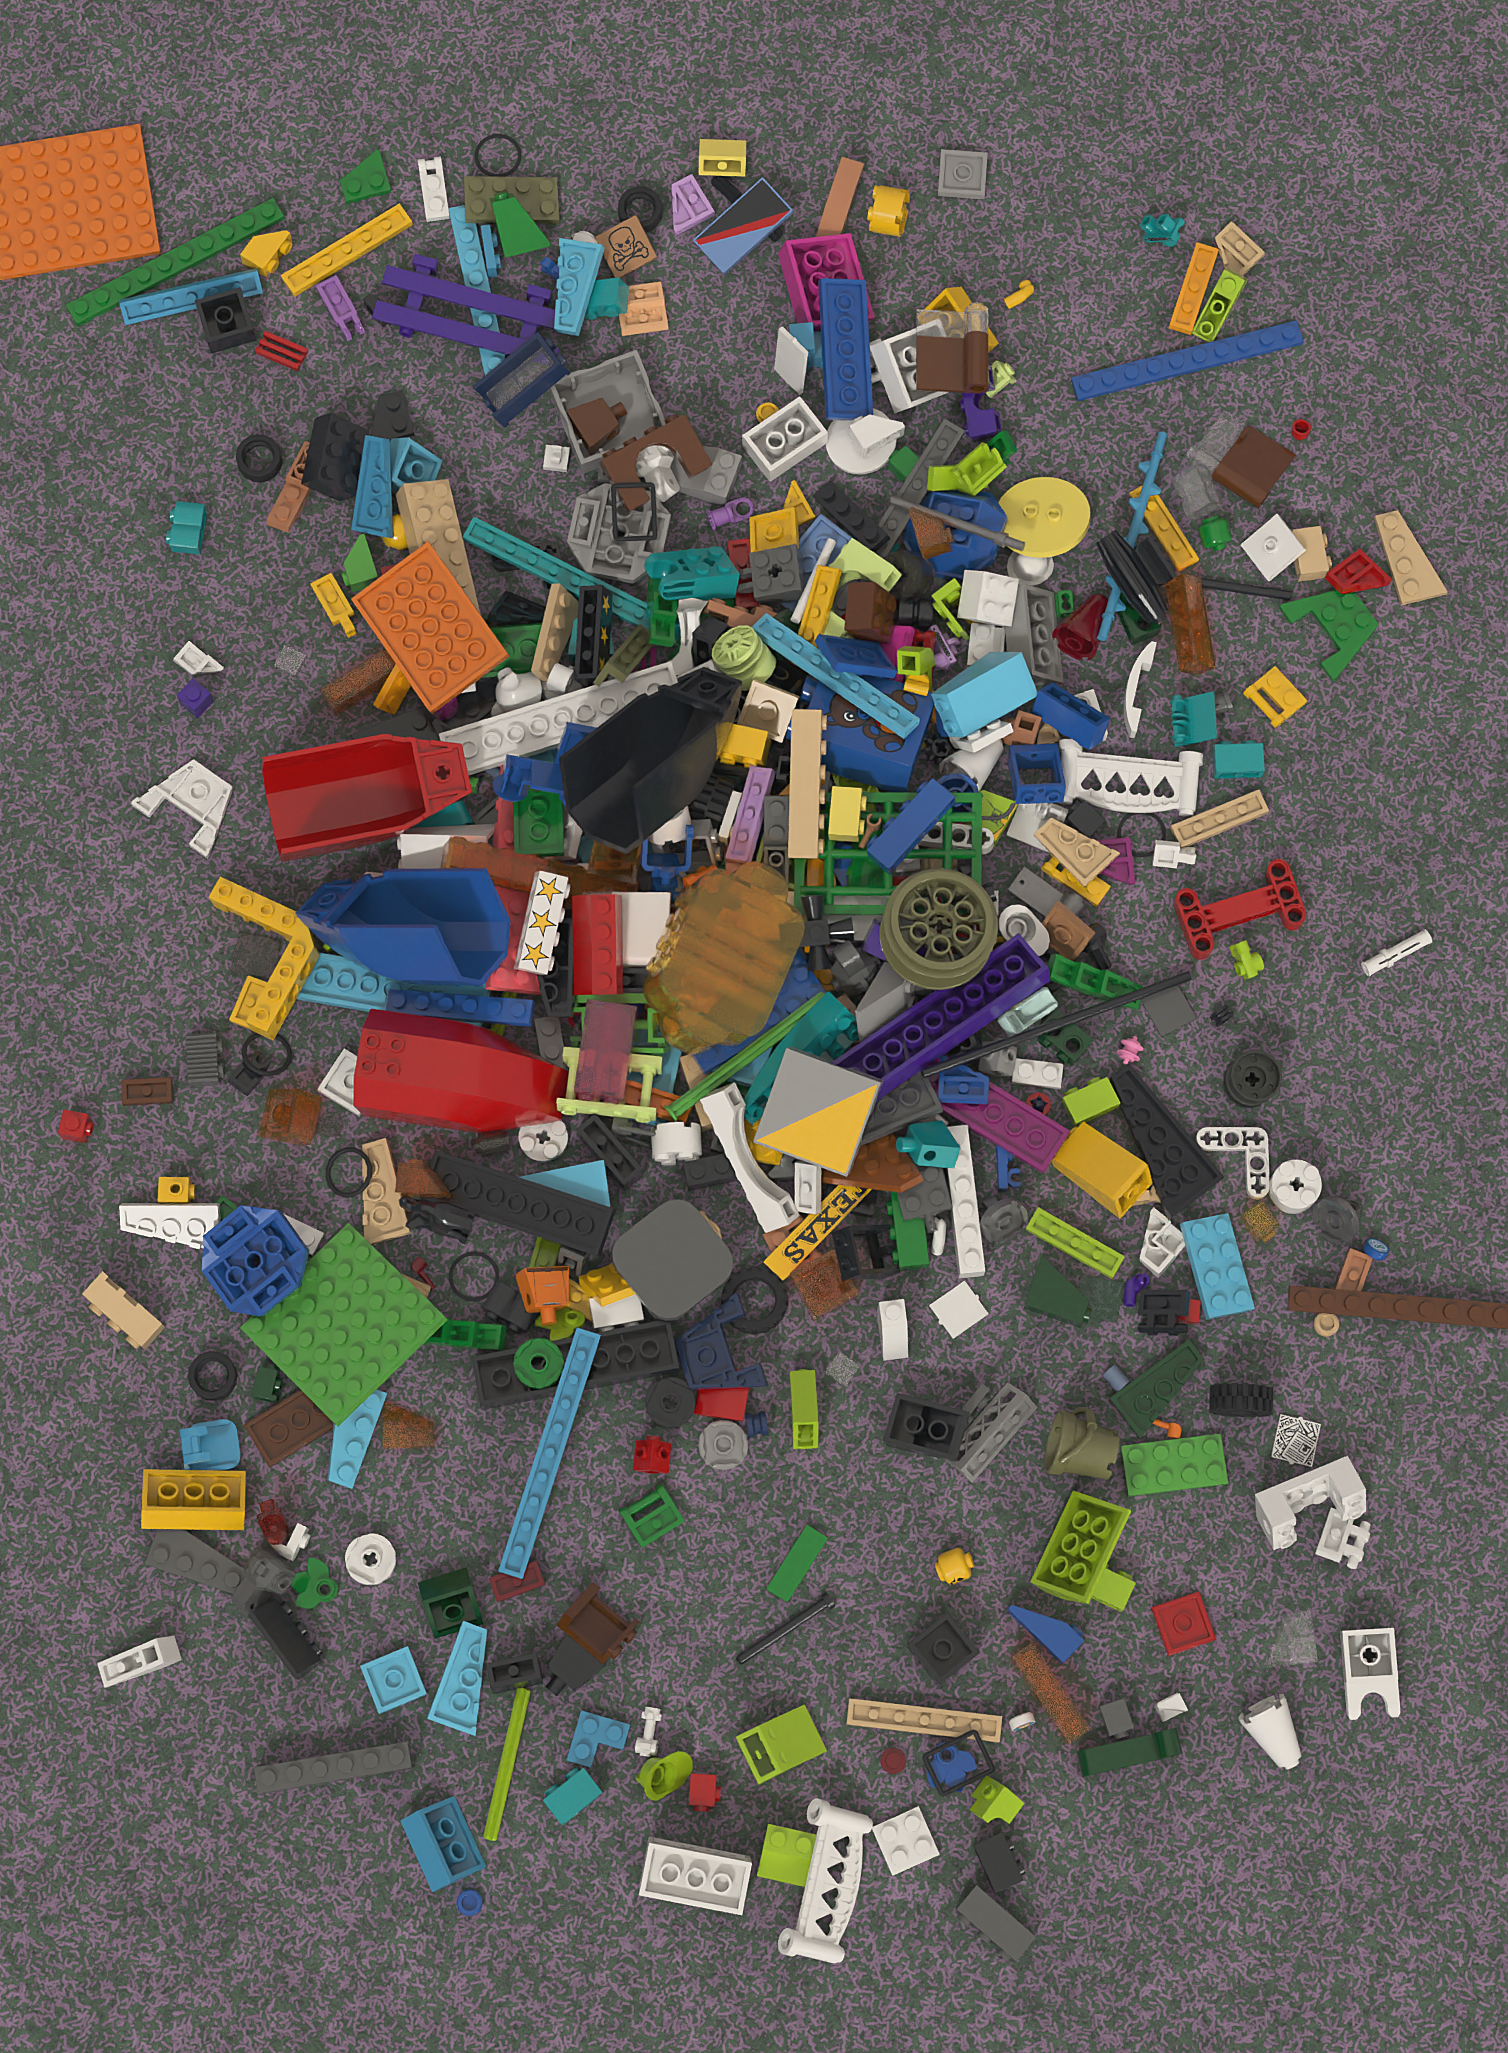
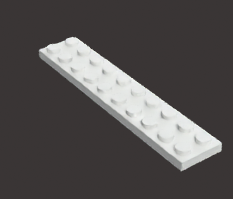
(541, 725)

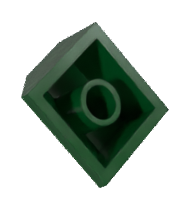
(450, 1601)

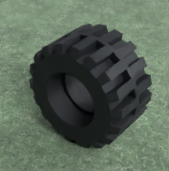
(713, 800)

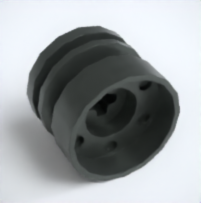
(1261, 1069)

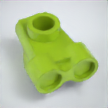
(1246, 963)

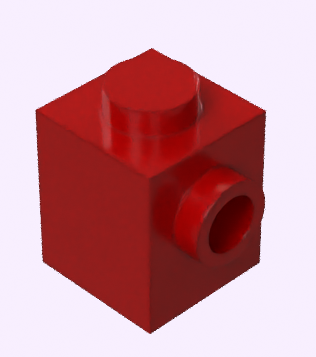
(75, 1126)
(703, 1792)

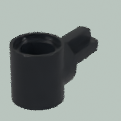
(1095, 947)

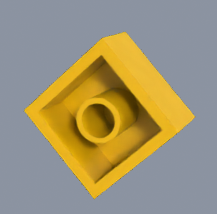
(746, 747)

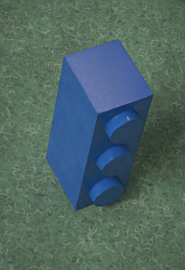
(1070, 715)

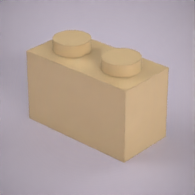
(1313, 562)

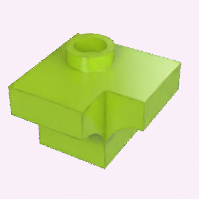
(995, 1801)

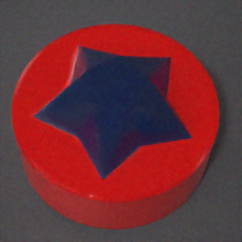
(1039, 1102)

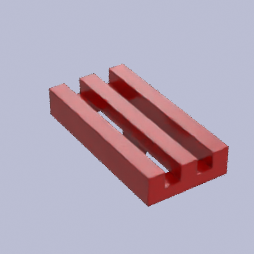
(264, 343)

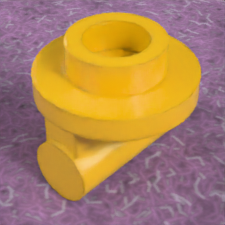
(917, 684)

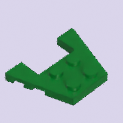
(1342, 618)

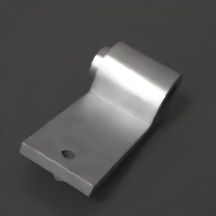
(1041, 895)

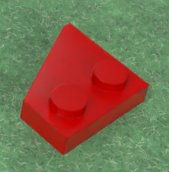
(1357, 574)

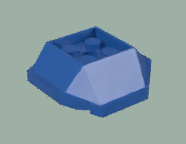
(968, 550)
(230, 1259)

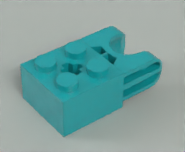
(694, 573)

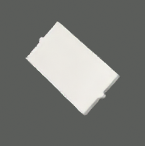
(791, 360)

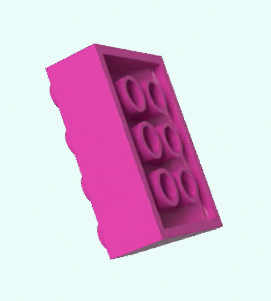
(816, 258)

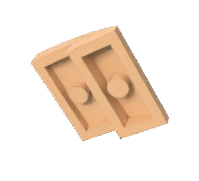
(645, 310)

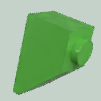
(359, 566)

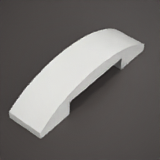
(1132, 714)

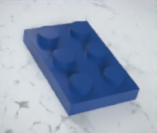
(856, 656)

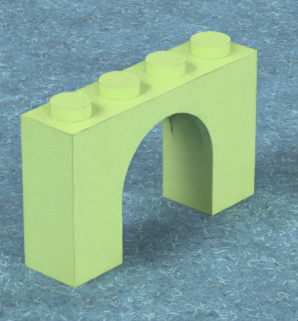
(859, 563)

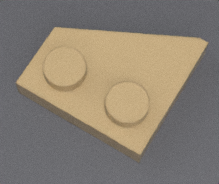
(1237, 249)

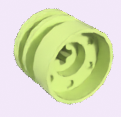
(743, 656)

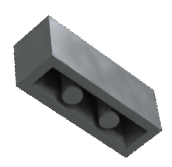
(994, 1924)

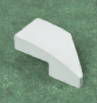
(196, 661)

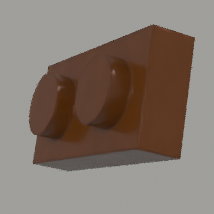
(147, 1091)

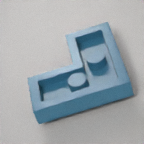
(594, 1730)

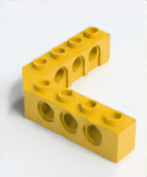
(294, 964)

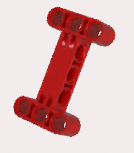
(1240, 909)

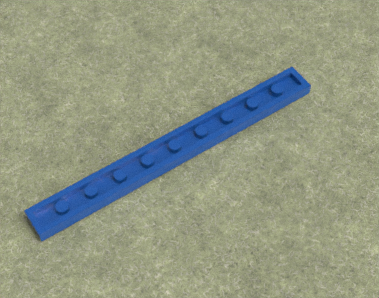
(1187, 360)

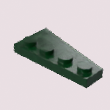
(1153, 1390)

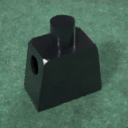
(571, 1666)

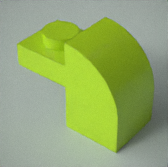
(916, 661)

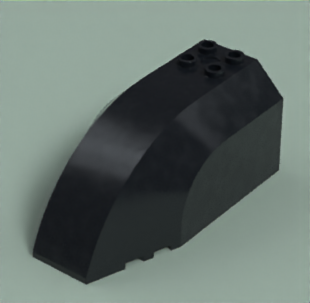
(649, 758)

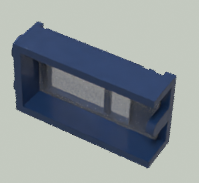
(522, 378)

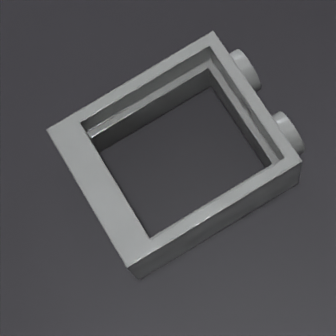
(702, 830)

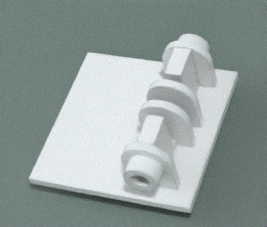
(1030, 818)

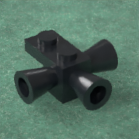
(819, 932)

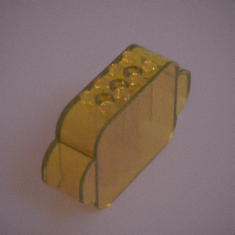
(723, 957)

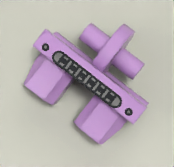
(943, 650)

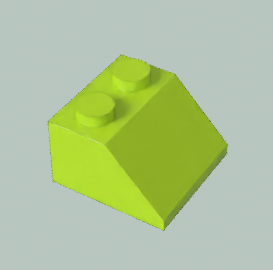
(786, 1855)

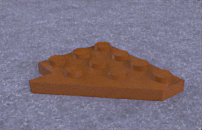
(878, 1168)

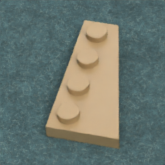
(1408, 564)
(382, 1213)

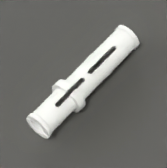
(1387, 957)

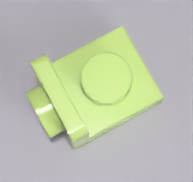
(1002, 376)

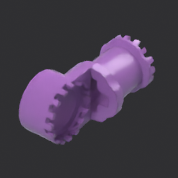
(728, 513)

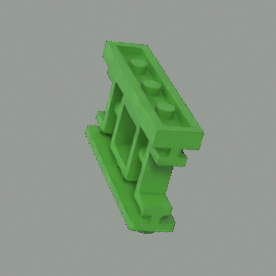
(650, 1023)

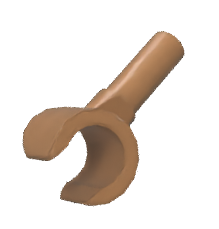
(870, 829)

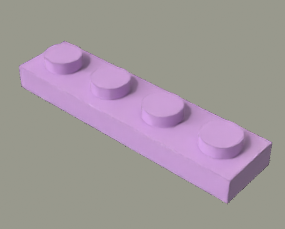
(750, 815)

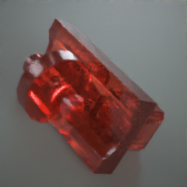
(272, 1522)

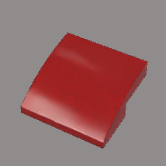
(722, 1403)

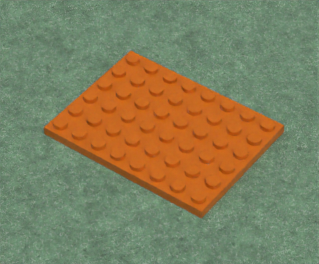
(75, 202)

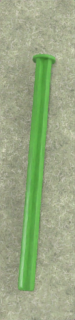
(739, 1061)

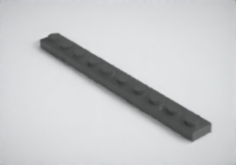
(913, 490)

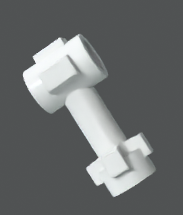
(647, 1746)

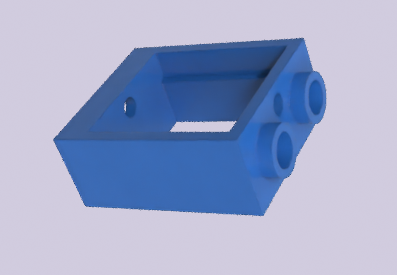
(1046, 757)

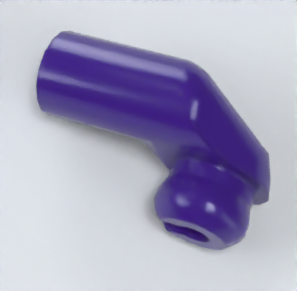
(1133, 1286)

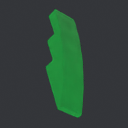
(1090, 980)
(469, 1335)

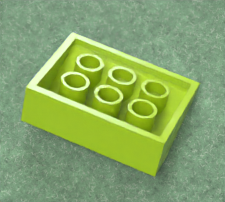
(1080, 1548)

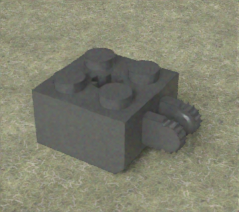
(765, 566)

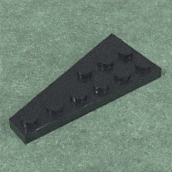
(1174, 1159)

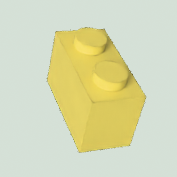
(722, 157)
(845, 814)

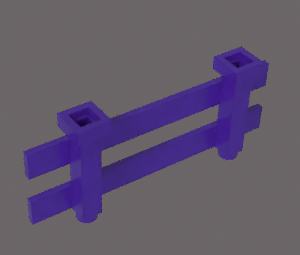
(421, 285)

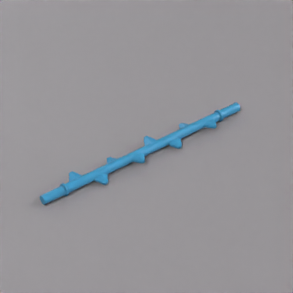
(1137, 527)

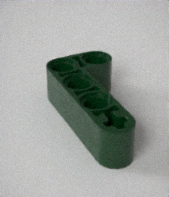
(1129, 1752)

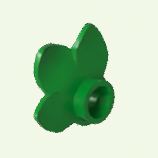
(310, 1583)

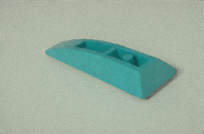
(823, 1031)

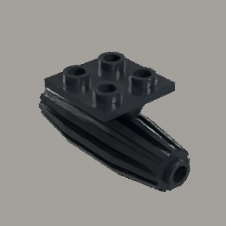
(1138, 573)

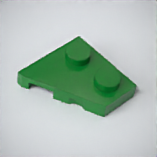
(366, 180)

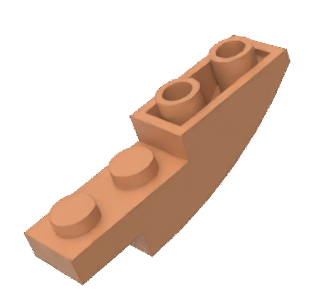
(293, 495)
(738, 615)

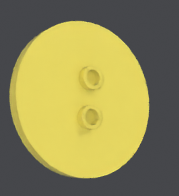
(1046, 516)

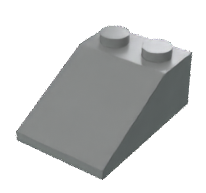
(715, 482)
(884, 1001)

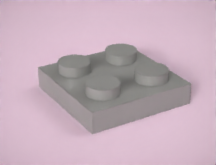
(962, 174)

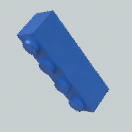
(910, 826)

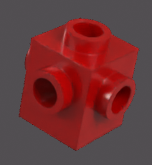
(652, 1456)

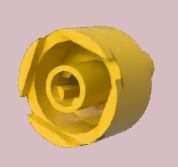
(889, 210)

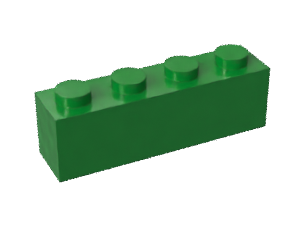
(909, 1238)

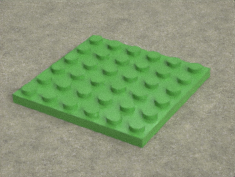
(345, 1325)

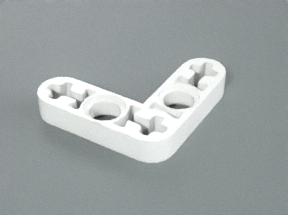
(1251, 1151)

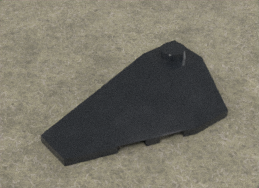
(557, 984)

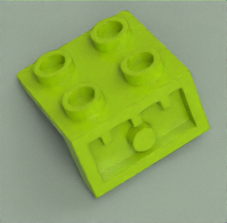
(946, 597)

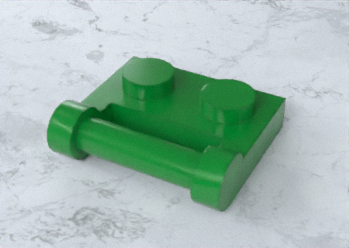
(655, 1523)

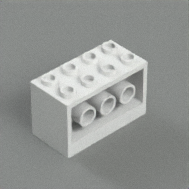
(695, 1875)

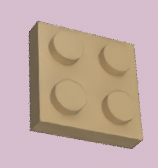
(768, 709)

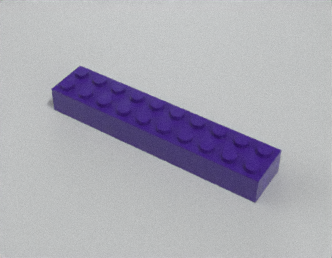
(948, 1016)

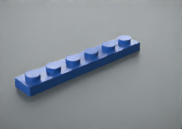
(462, 1007)

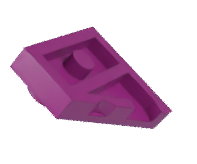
(1121, 867)

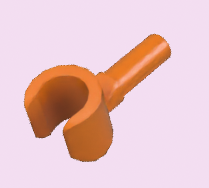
(1174, 1429)

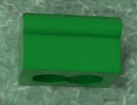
(1060, 612)

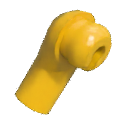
(1018, 297)

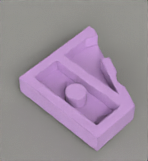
(689, 205)

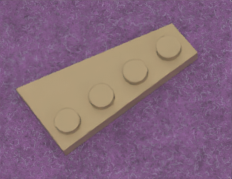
(555, 630)

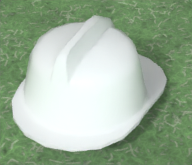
(1021, 920)

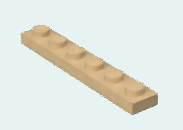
(922, 1720)

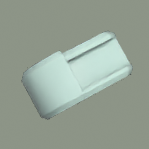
(1028, 1012)

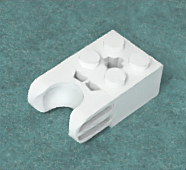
(1366, 1677)

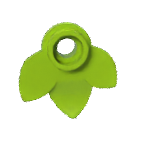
(566, 1323)

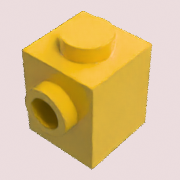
(176, 1190)

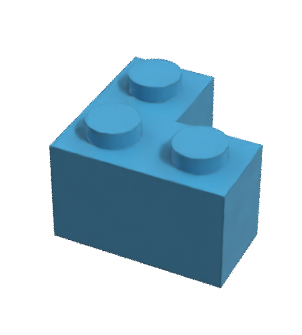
(810, 341)

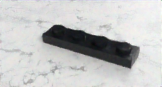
(851, 517)

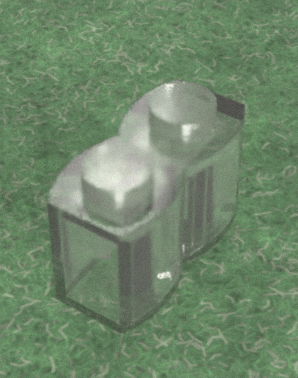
(1197, 492)

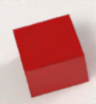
(1193, 1315)

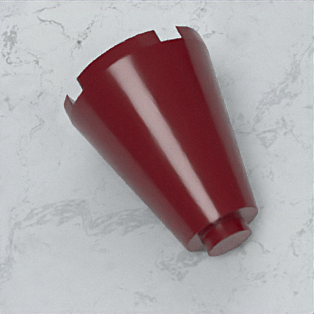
(1080, 629)

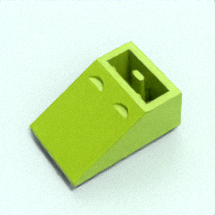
(780, 1744)

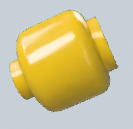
(954, 1566)

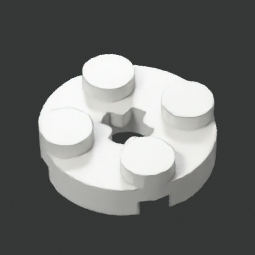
(550, 1149)
(365, 1546)

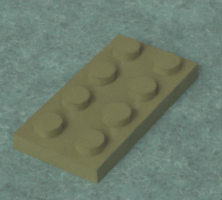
(535, 194)

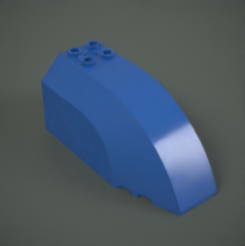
(414, 924)

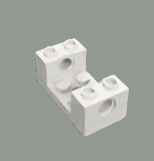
(1279, 1503)

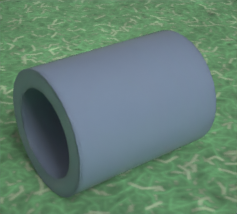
(1116, 1378)

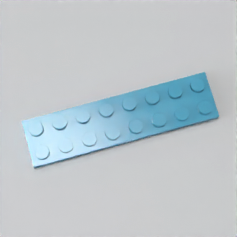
(347, 985)

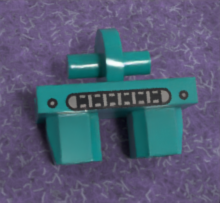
(1162, 229)

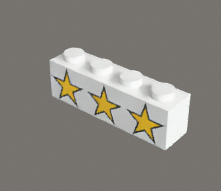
(541, 923)

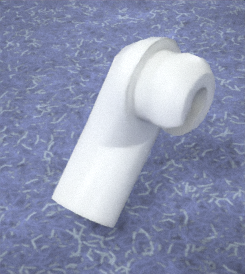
(939, 1237)

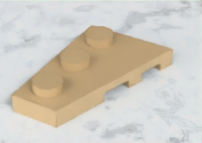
(1076, 853)

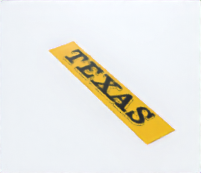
(814, 1229)

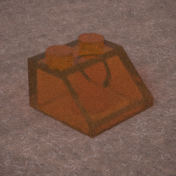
(290, 1116)

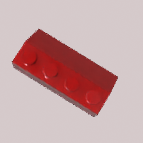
(597, 944)

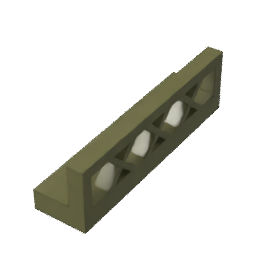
(627, 656)

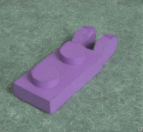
(339, 305)

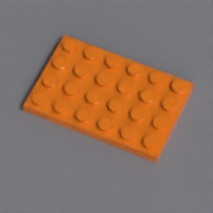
(430, 627)

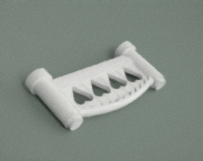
(1180, 775)
(808, 1937)

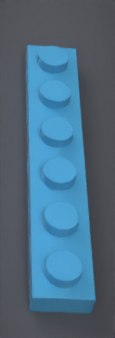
(183, 297)

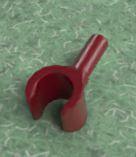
(418, 1266)

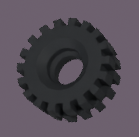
(1241, 1400)

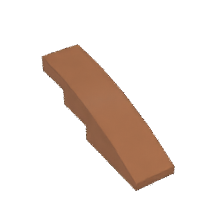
(840, 198)

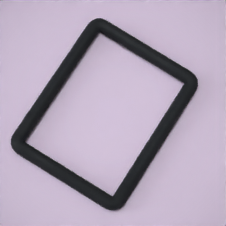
(614, 511)
(948, 1744)

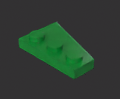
(865, 871)

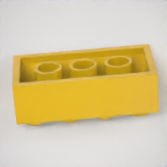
(193, 1499)

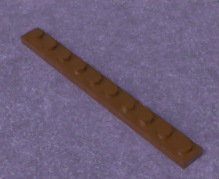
(1397, 1307)

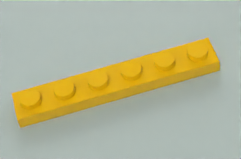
(346, 250)

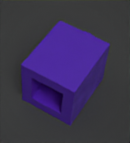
(195, 698)

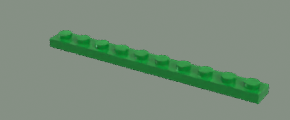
(175, 261)

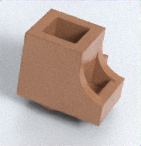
(1025, 729)

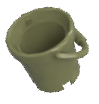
(1080, 1445)

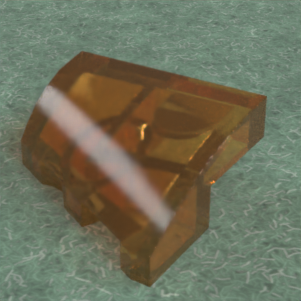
(406, 1429)

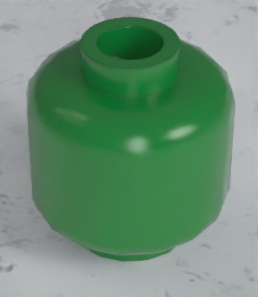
(1214, 533)

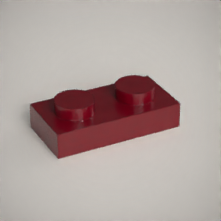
(508, 1586)

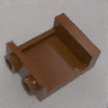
(596, 1626)

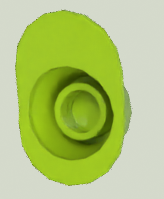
(664, 1774)

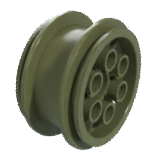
(937, 968)

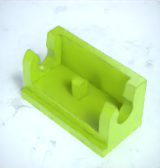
(977, 469)

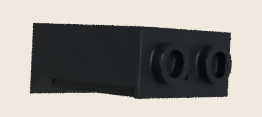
(848, 1255)

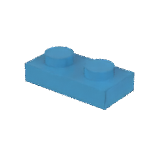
(489, 242)

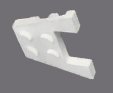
(197, 794)

